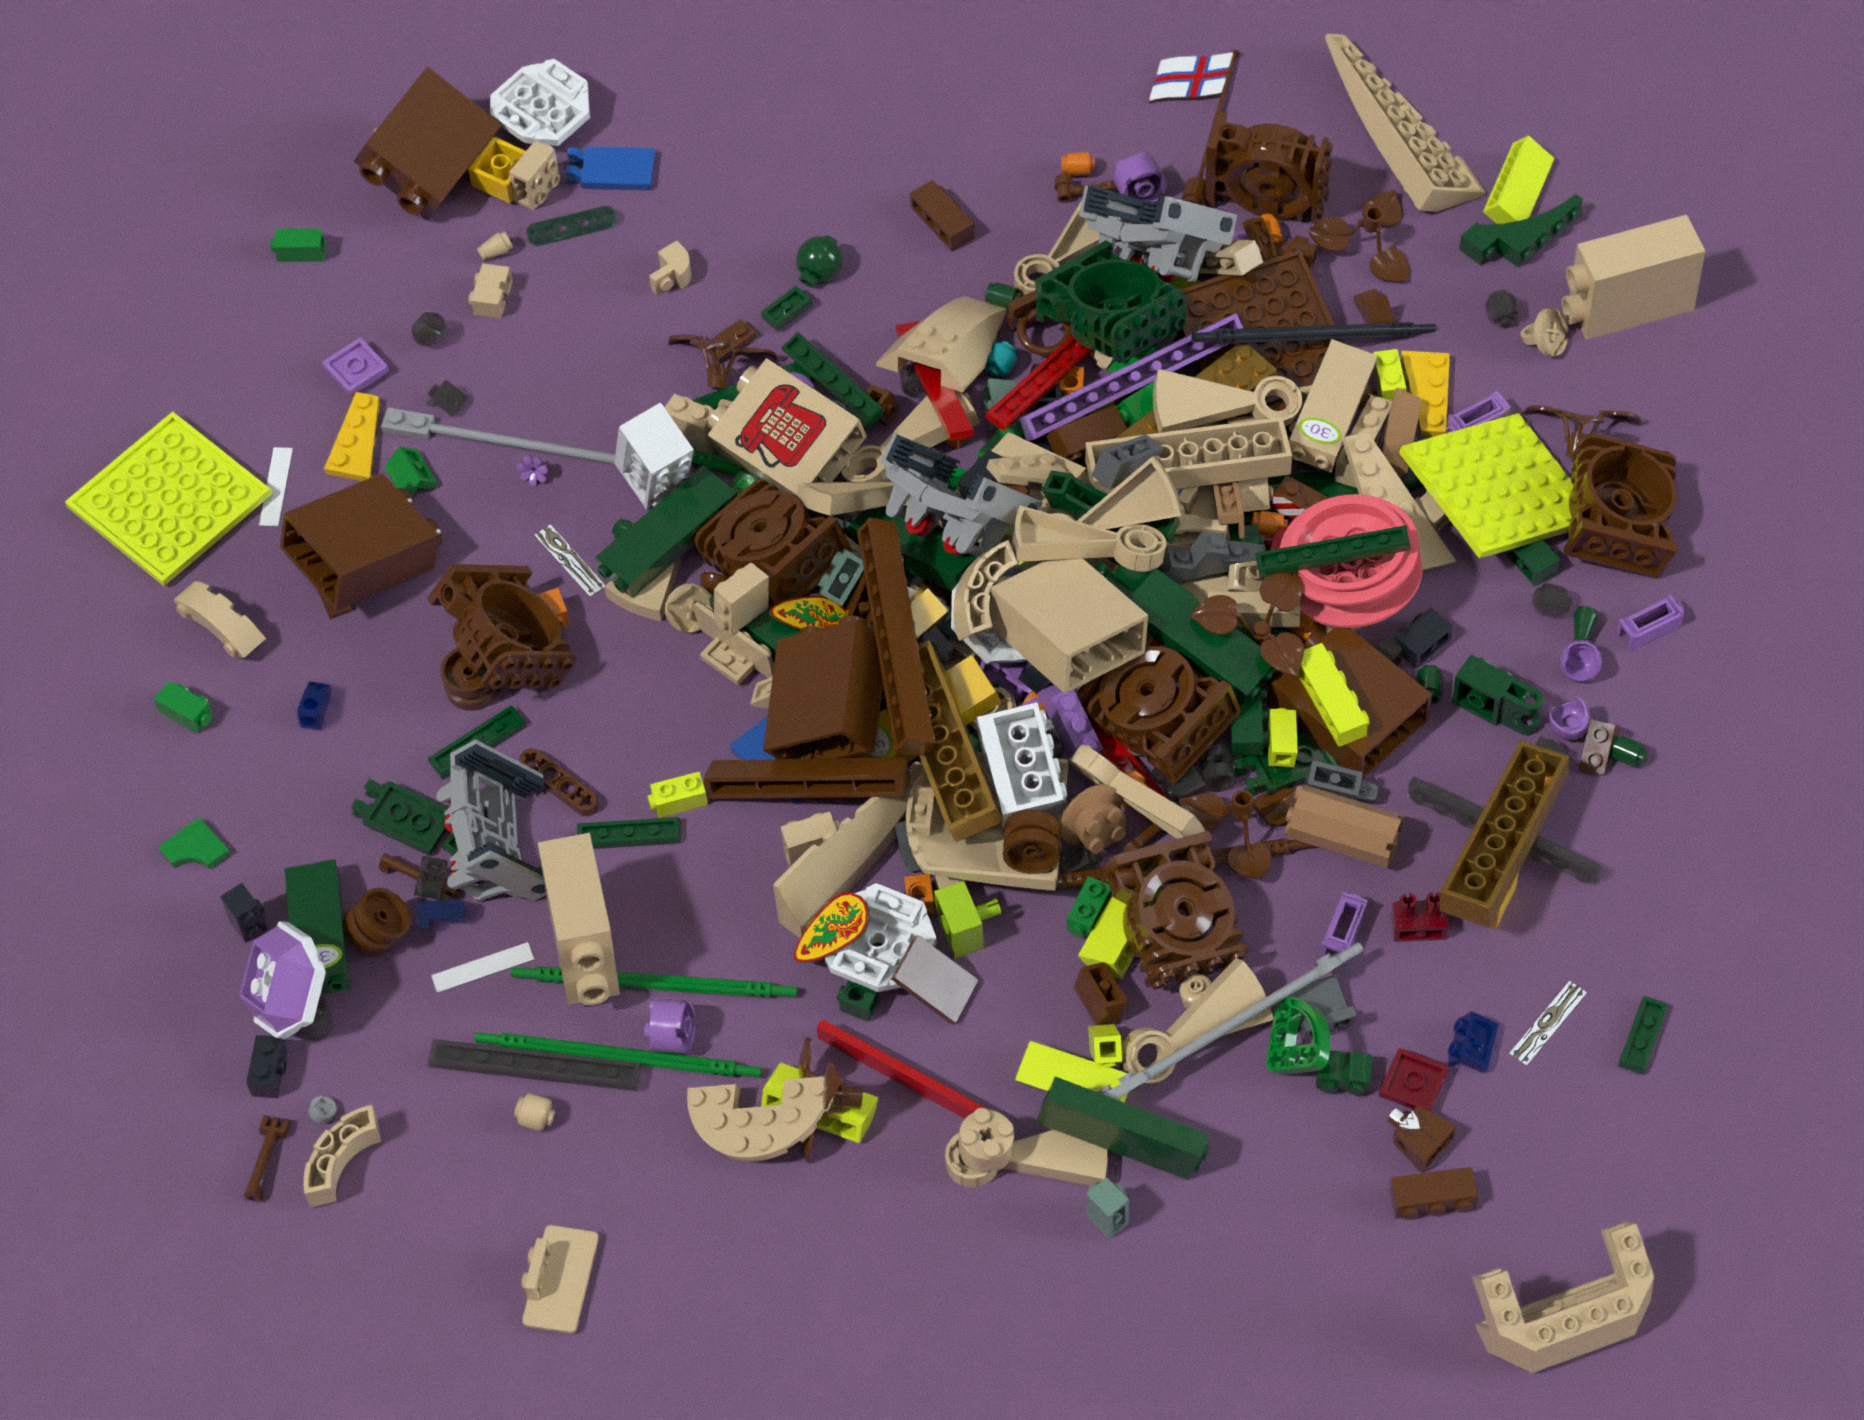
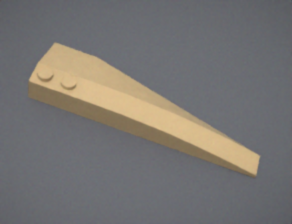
(1409, 146)
(840, 860)

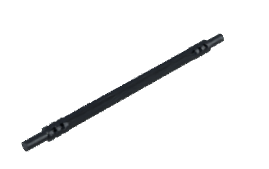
(1307, 333)

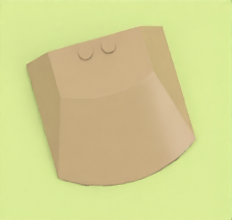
(973, 858)

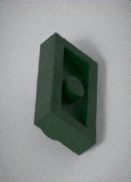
(786, 308)

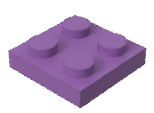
(355, 366)

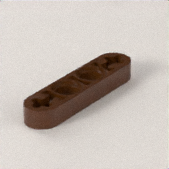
(561, 779)

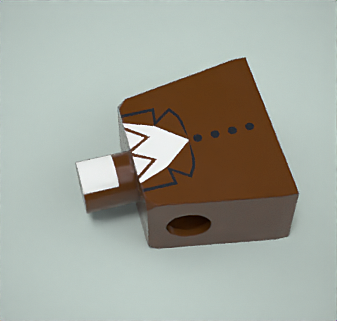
(1421, 1135)

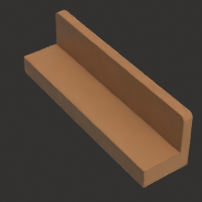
(1400, 428)
(1229, 505)

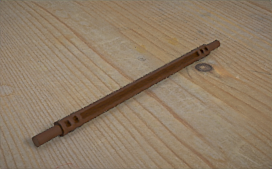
(1220, 856)

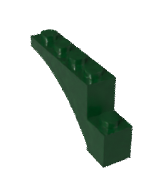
(1519, 239)
(1071, 494)

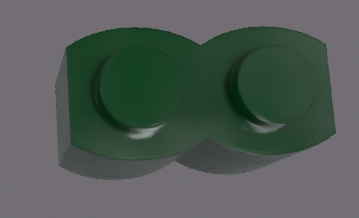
(1345, 1072)

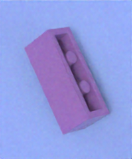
(1069, 719)

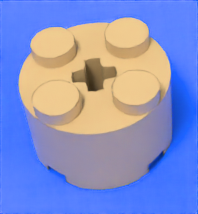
(986, 1140)

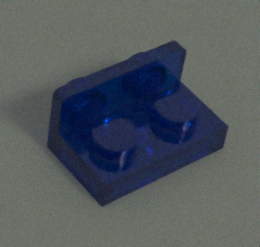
(1473, 1041)

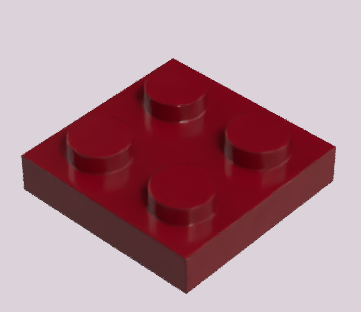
(1413, 1080)

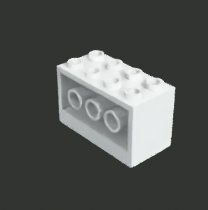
(653, 455)
(1019, 759)

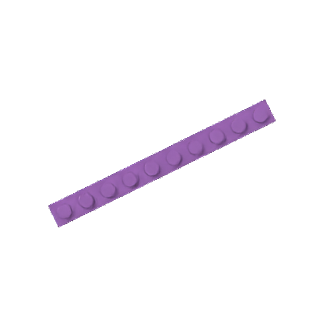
(1121, 382)

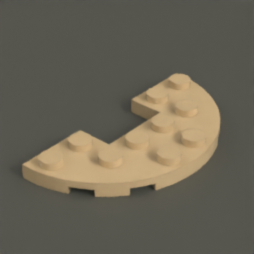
(756, 1131)

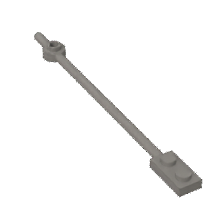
(422, 425)
(1325, 965)

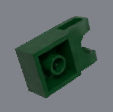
(1496, 696)

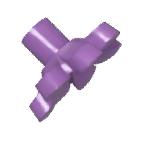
(533, 470)

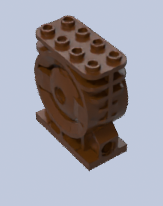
(1267, 169)
(1628, 512)
(775, 536)
(504, 626)
(1165, 724)
(1194, 888)

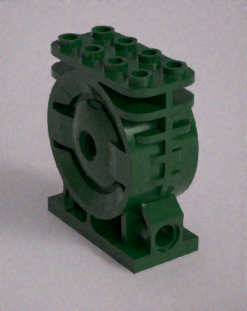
(1110, 302)

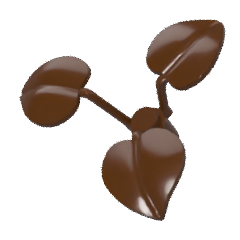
(1379, 211)
(716, 371)
(1576, 437)
(1281, 590)
(1247, 859)
(843, 1095)

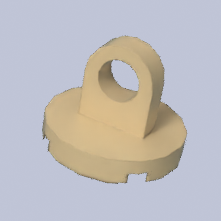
(1547, 332)
(680, 607)

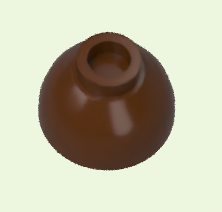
(711, 580)

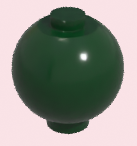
(819, 260)

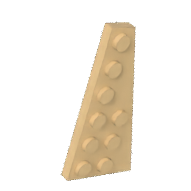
(1378, 479)

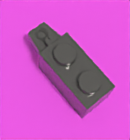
(1340, 782)

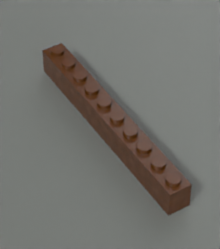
(895, 637)

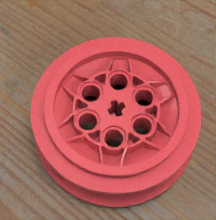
(1362, 589)

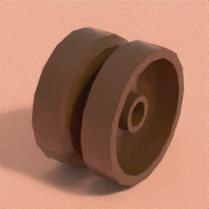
(463, 684)
(1031, 842)
(377, 921)

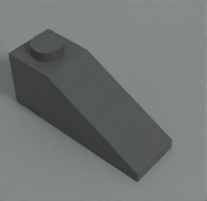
(1124, 459)

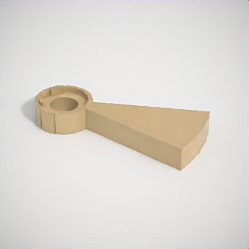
(1072, 242)
(1191, 402)
(920, 426)
(844, 496)
(1139, 499)
(1052, 537)
(652, 599)
(1152, 805)
(1226, 997)
(1044, 1155)

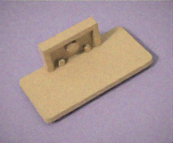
(732, 655)
(558, 1278)

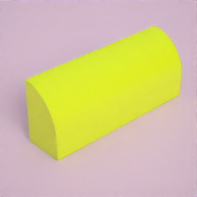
(1519, 182)
(1108, 941)
(1044, 1063)
(848, 1124)

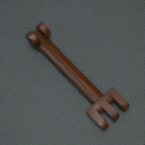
(388, 861)
(271, 1132)

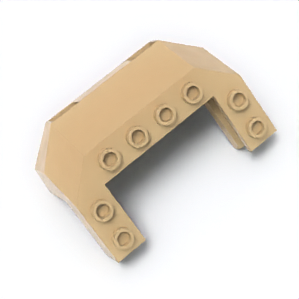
(1573, 1319)

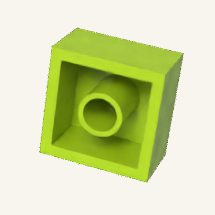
(962, 919)

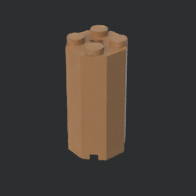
(1344, 826)

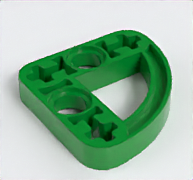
(1287, 1019)

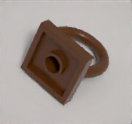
(1023, 312)

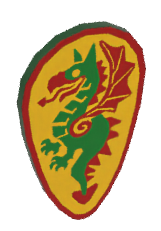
(807, 611)
(834, 928)

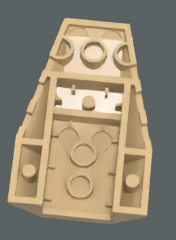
(950, 339)

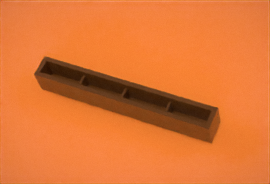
(807, 778)

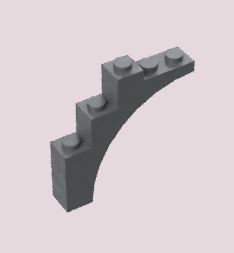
(1206, 556)

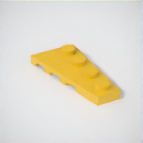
(1428, 380)
(356, 440)

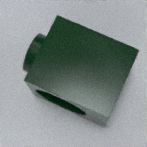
(860, 1009)

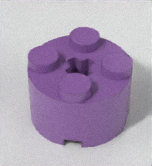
(1140, 177)
(670, 1026)

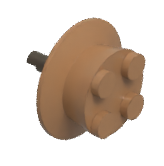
(1094, 818)

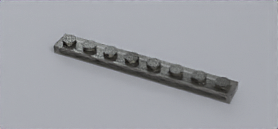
(1468, 815)
(534, 1064)

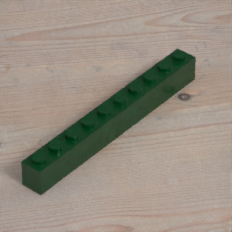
(1247, 727)

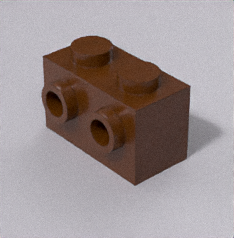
(1100, 994)

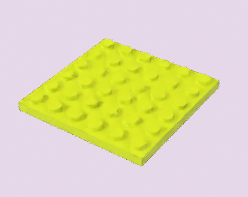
(1494, 484)
(168, 498)

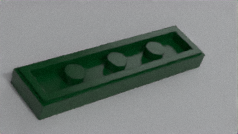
(490, 733)
(632, 832)

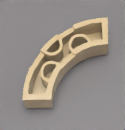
(1254, 492)
(972, 594)
(216, 615)
(335, 1150)

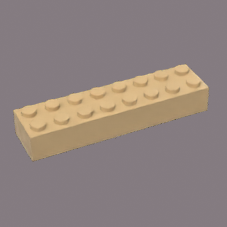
(1213, 453)

